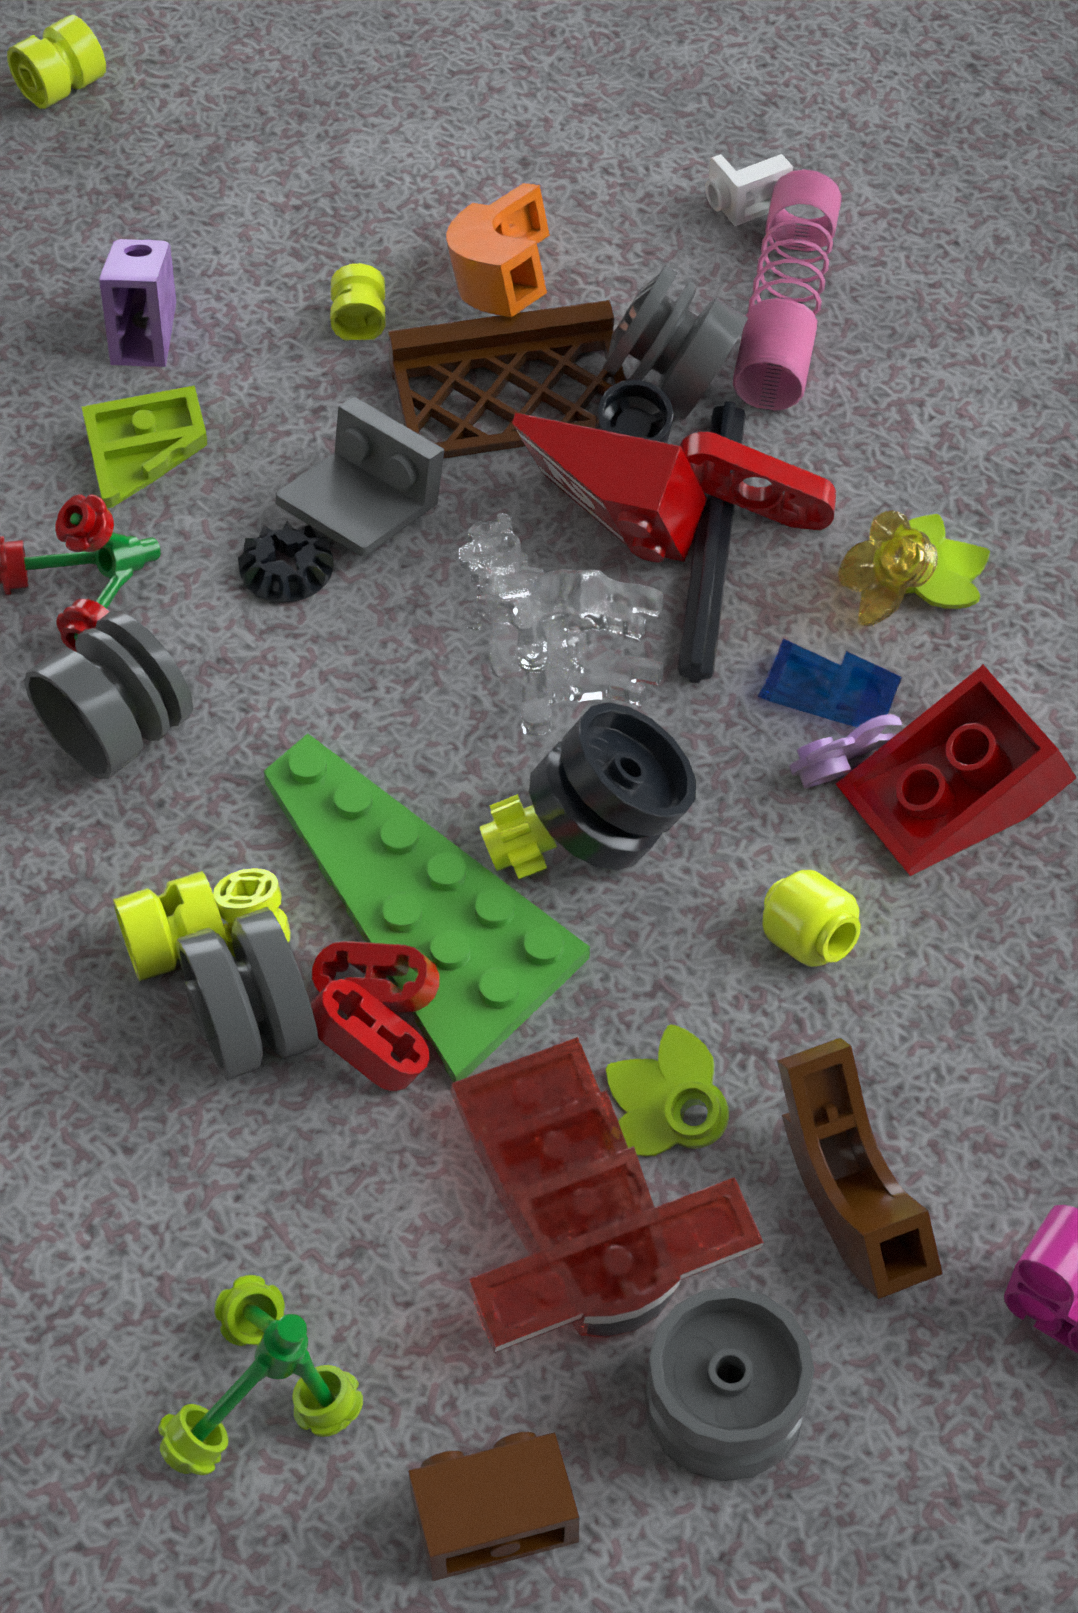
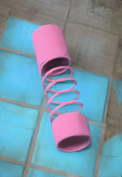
(779, 328)

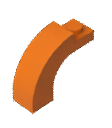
(498, 251)

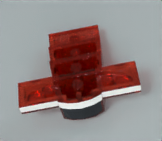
(583, 1206)

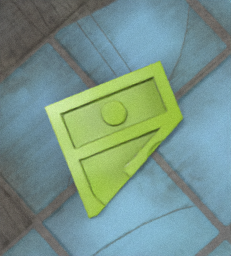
(142, 439)

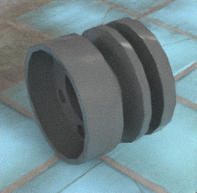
(674, 340)
(109, 694)

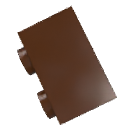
(493, 1504)

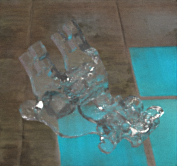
(544, 625)

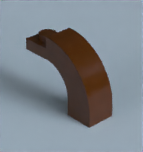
(868, 1214)

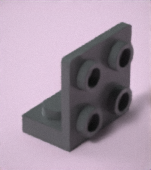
(371, 482)

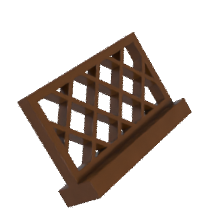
(493, 344)

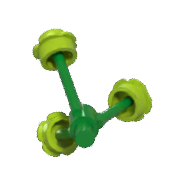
(254, 1314)

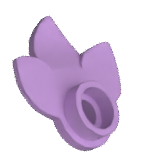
(828, 759)

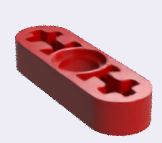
(792, 499)

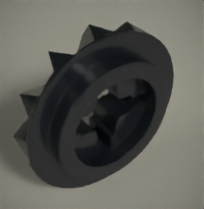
(275, 579)

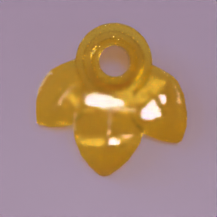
(887, 566)

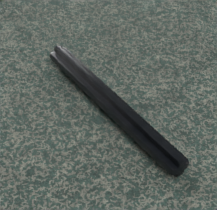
(709, 566)

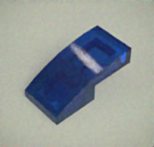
(839, 692)

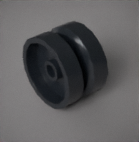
(612, 786)

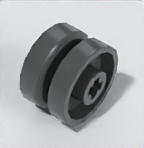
(258, 989)
(728, 1383)

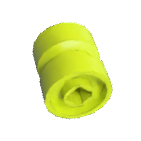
(61, 60)
(155, 922)

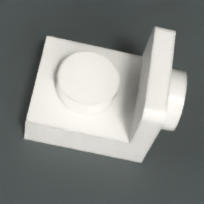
(744, 192)

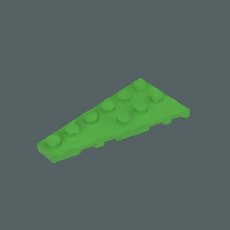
(422, 891)

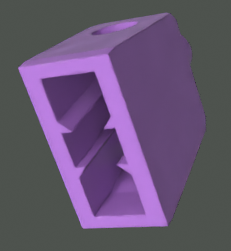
(133, 280)

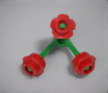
(88, 531)

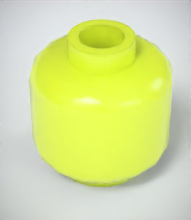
(811, 918)

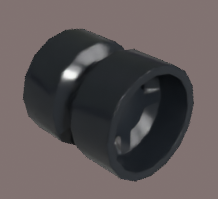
(636, 410)

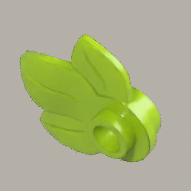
(955, 569)
(662, 1091)

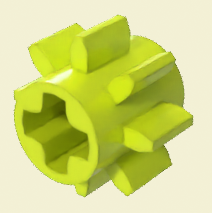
(516, 837)

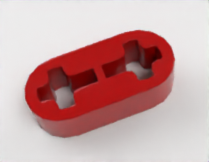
(377, 962)
(369, 1035)

